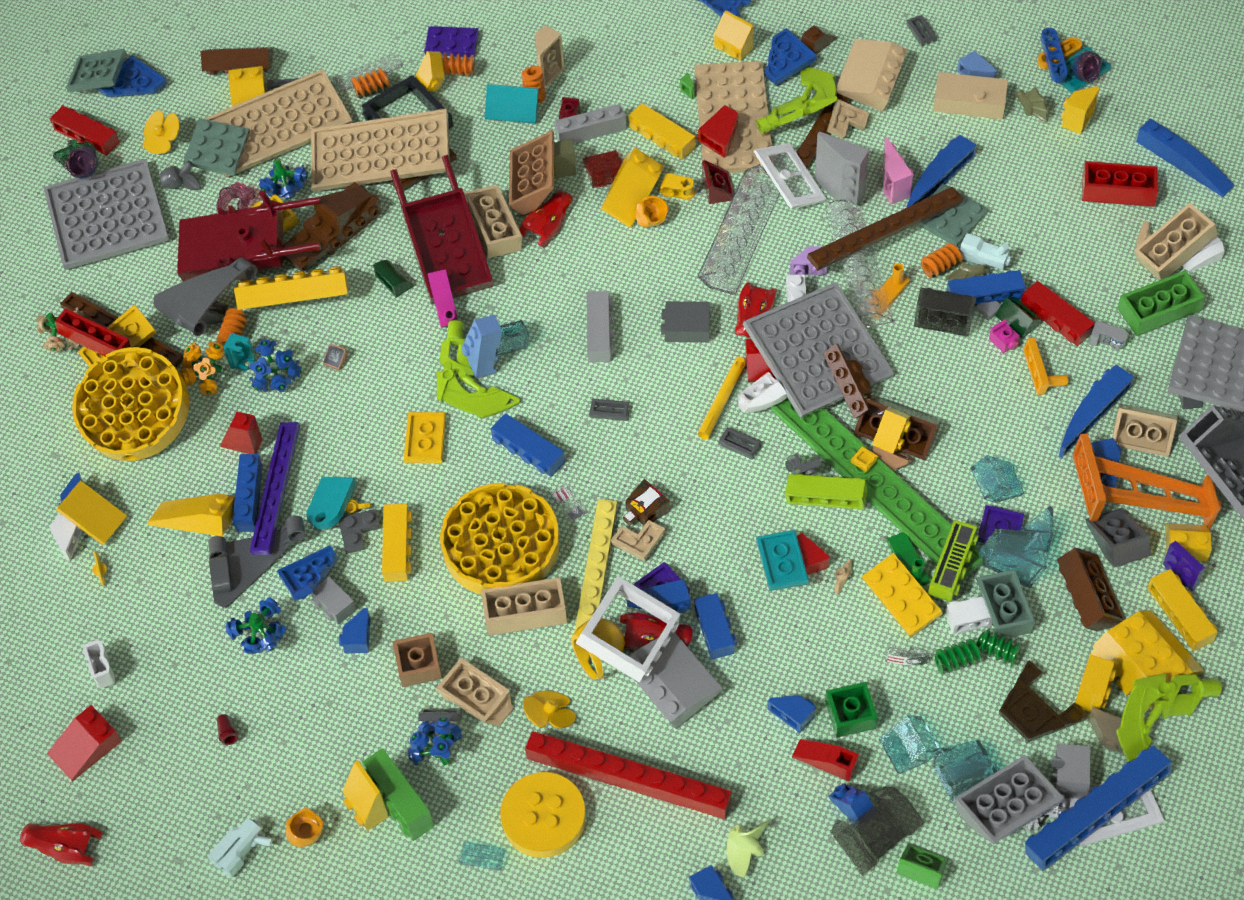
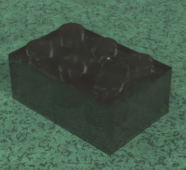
(944, 311)

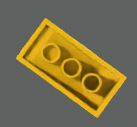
(631, 185)
(198, 514)

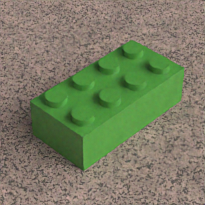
(1161, 302)
(398, 795)

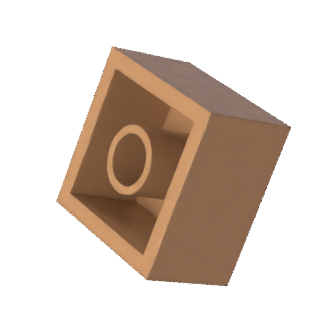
(417, 660)

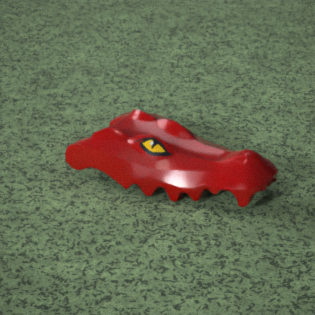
(548, 218)
(751, 303)
(645, 628)
(61, 842)

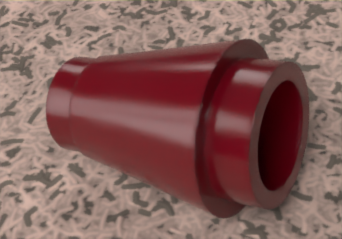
(226, 730)

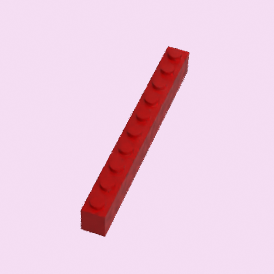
(628, 775)

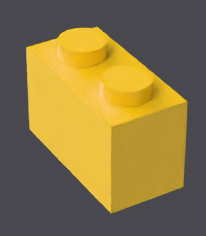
(891, 430)

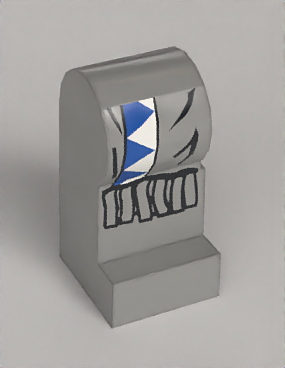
(1108, 335)

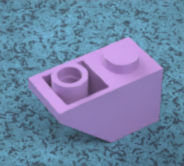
(801, 265)

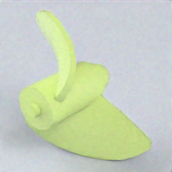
(742, 846)

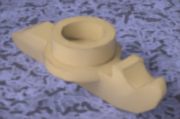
(1144, 233)
(842, 575)

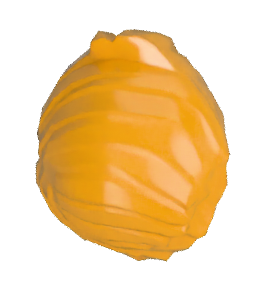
(651, 211)
(303, 828)

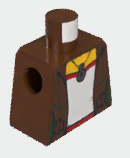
(646, 504)

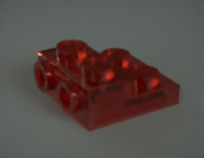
(602, 168)

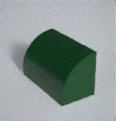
(392, 277)
(1018, 316)

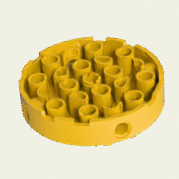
(131, 404)
(493, 513)

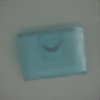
(1042, 524)

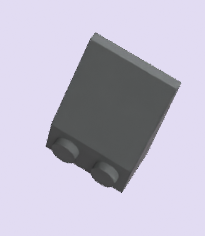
(1120, 537)

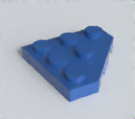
(787, 57)
(135, 79)
(307, 573)

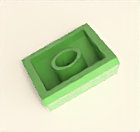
(922, 865)

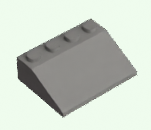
(841, 168)
(677, 681)
(1007, 800)

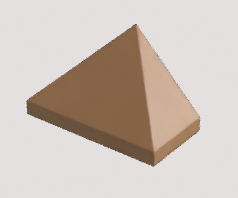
(894, 460)

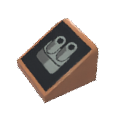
(335, 357)

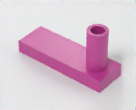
(442, 297)

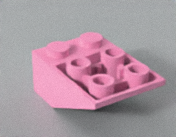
(896, 174)

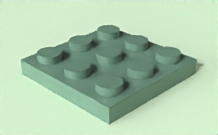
(96, 70)
(217, 146)
(956, 221)

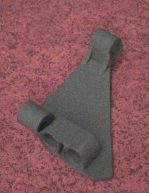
(192, 299)
(236, 569)

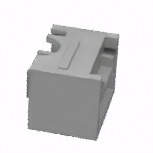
(1072, 769)

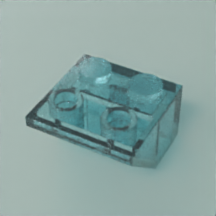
(513, 337)
(996, 479)
(909, 744)

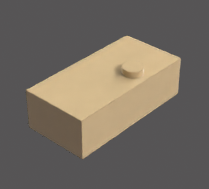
(970, 95)
(493, 221)
(1175, 242)
(524, 606)

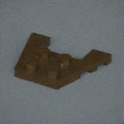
(1030, 714)

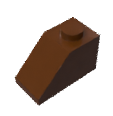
(817, 38)

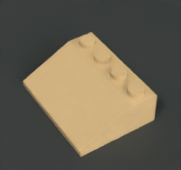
(871, 72)

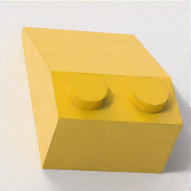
(246, 84)
(364, 798)

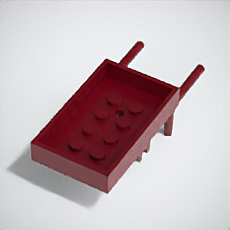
(249, 233)
(456, 250)

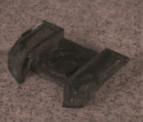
(877, 828)

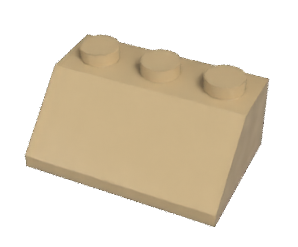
(549, 53)
(1144, 430)

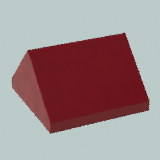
(716, 183)

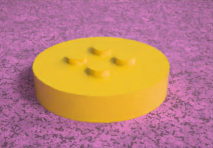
(543, 814)

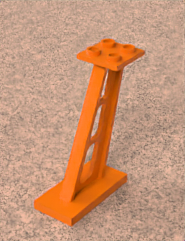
(1097, 494)

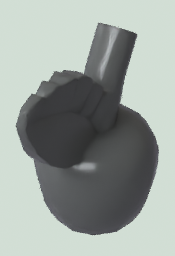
(174, 177)

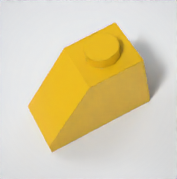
(431, 71)

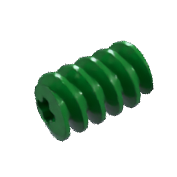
(998, 646)
(956, 654)

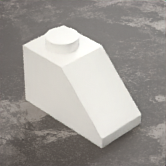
(66, 535)

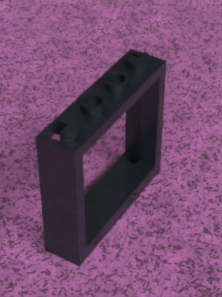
(407, 85)

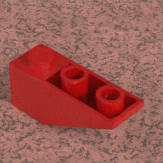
(827, 758)

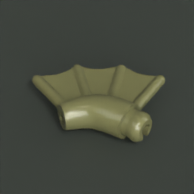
(1033, 103)
(967, 271)

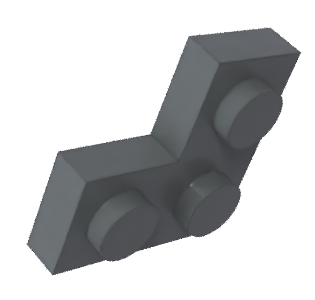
(354, 525)

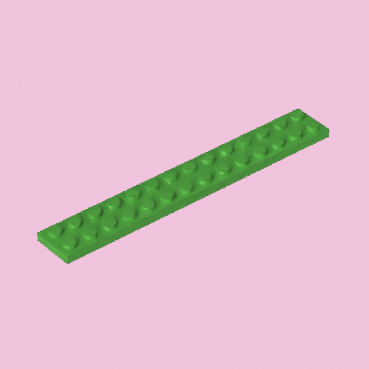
(885, 488)

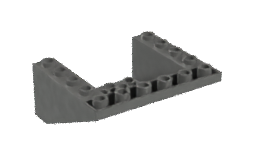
(1218, 446)

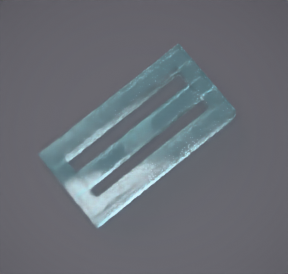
(484, 848)

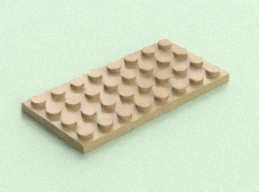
(742, 89)
(284, 117)
(373, 148)

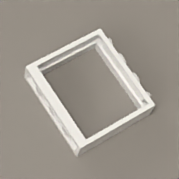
(614, 656)

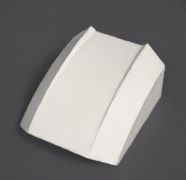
(1207, 255)
(761, 394)

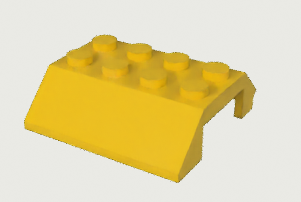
(1143, 649)

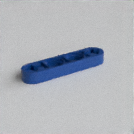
(1054, 55)

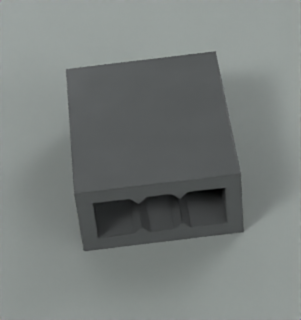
(686, 321)

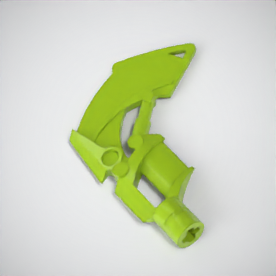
(814, 79)
(481, 403)
(1134, 731)

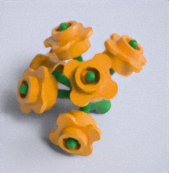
(204, 368)

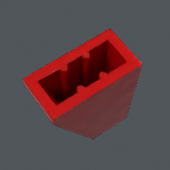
(719, 131)
(243, 434)
(814, 557)

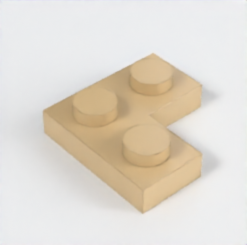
(845, 115)
(639, 544)

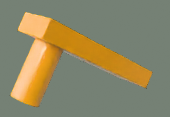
(896, 283)
(1037, 369)

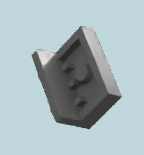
(794, 465)

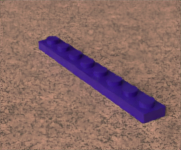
(275, 489)

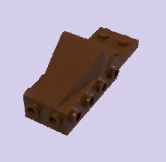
(334, 223)

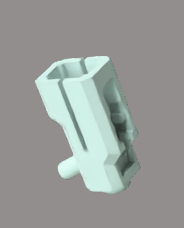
(980, 252)
(235, 846)

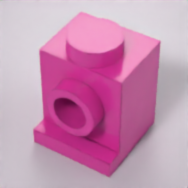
(1004, 337)

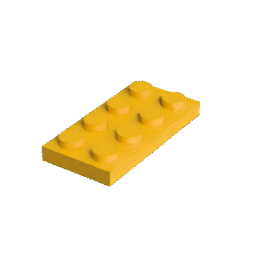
(130, 325)
(902, 595)

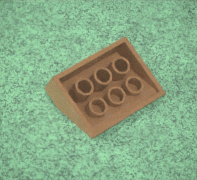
(531, 173)

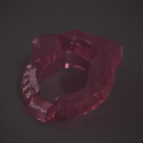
(236, 190)

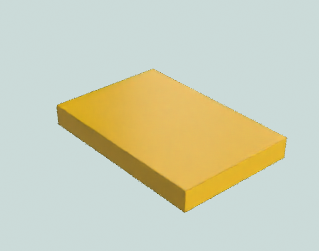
(425, 437)
(91, 512)

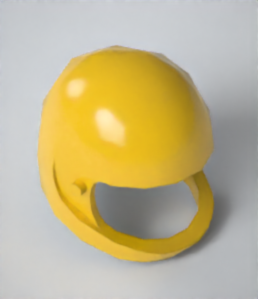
(605, 631)

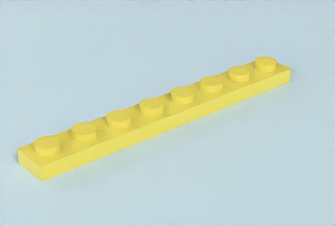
(597, 560)

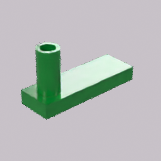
(905, 552)

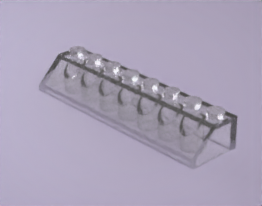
(739, 231)
(861, 268)

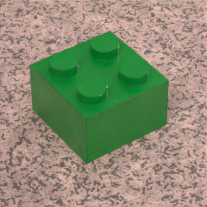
(851, 709)

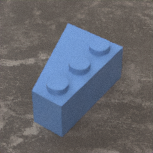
(481, 345)

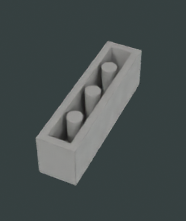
(591, 124)
(598, 326)

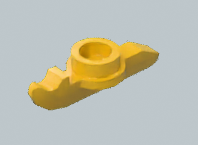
(353, 506)
(99, 568)

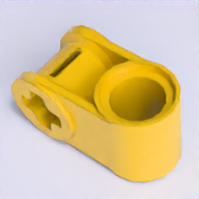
(676, 185)

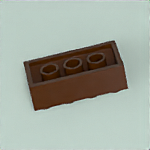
(236, 58)
(917, 439)
(1090, 590)

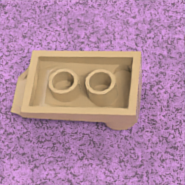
(476, 693)

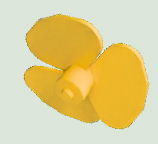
(158, 134)
(543, 706)

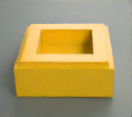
(864, 459)

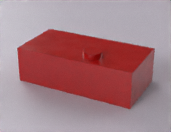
(1119, 183)

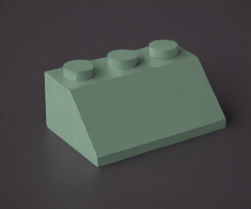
(1006, 603)

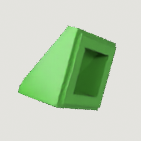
(687, 86)

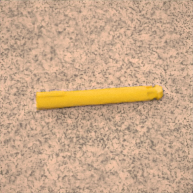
(721, 398)

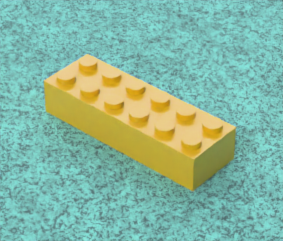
(291, 288)

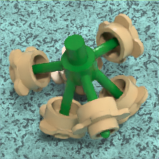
(47, 324)

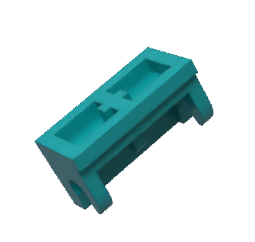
(239, 350)

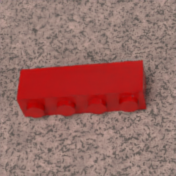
(84, 129)
(1058, 313)
(89, 333)

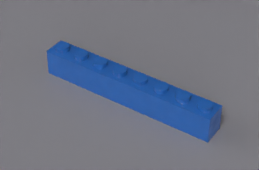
(1097, 807)

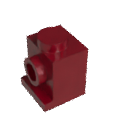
(569, 107)

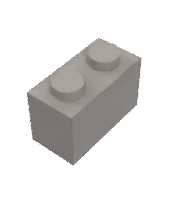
(333, 601)

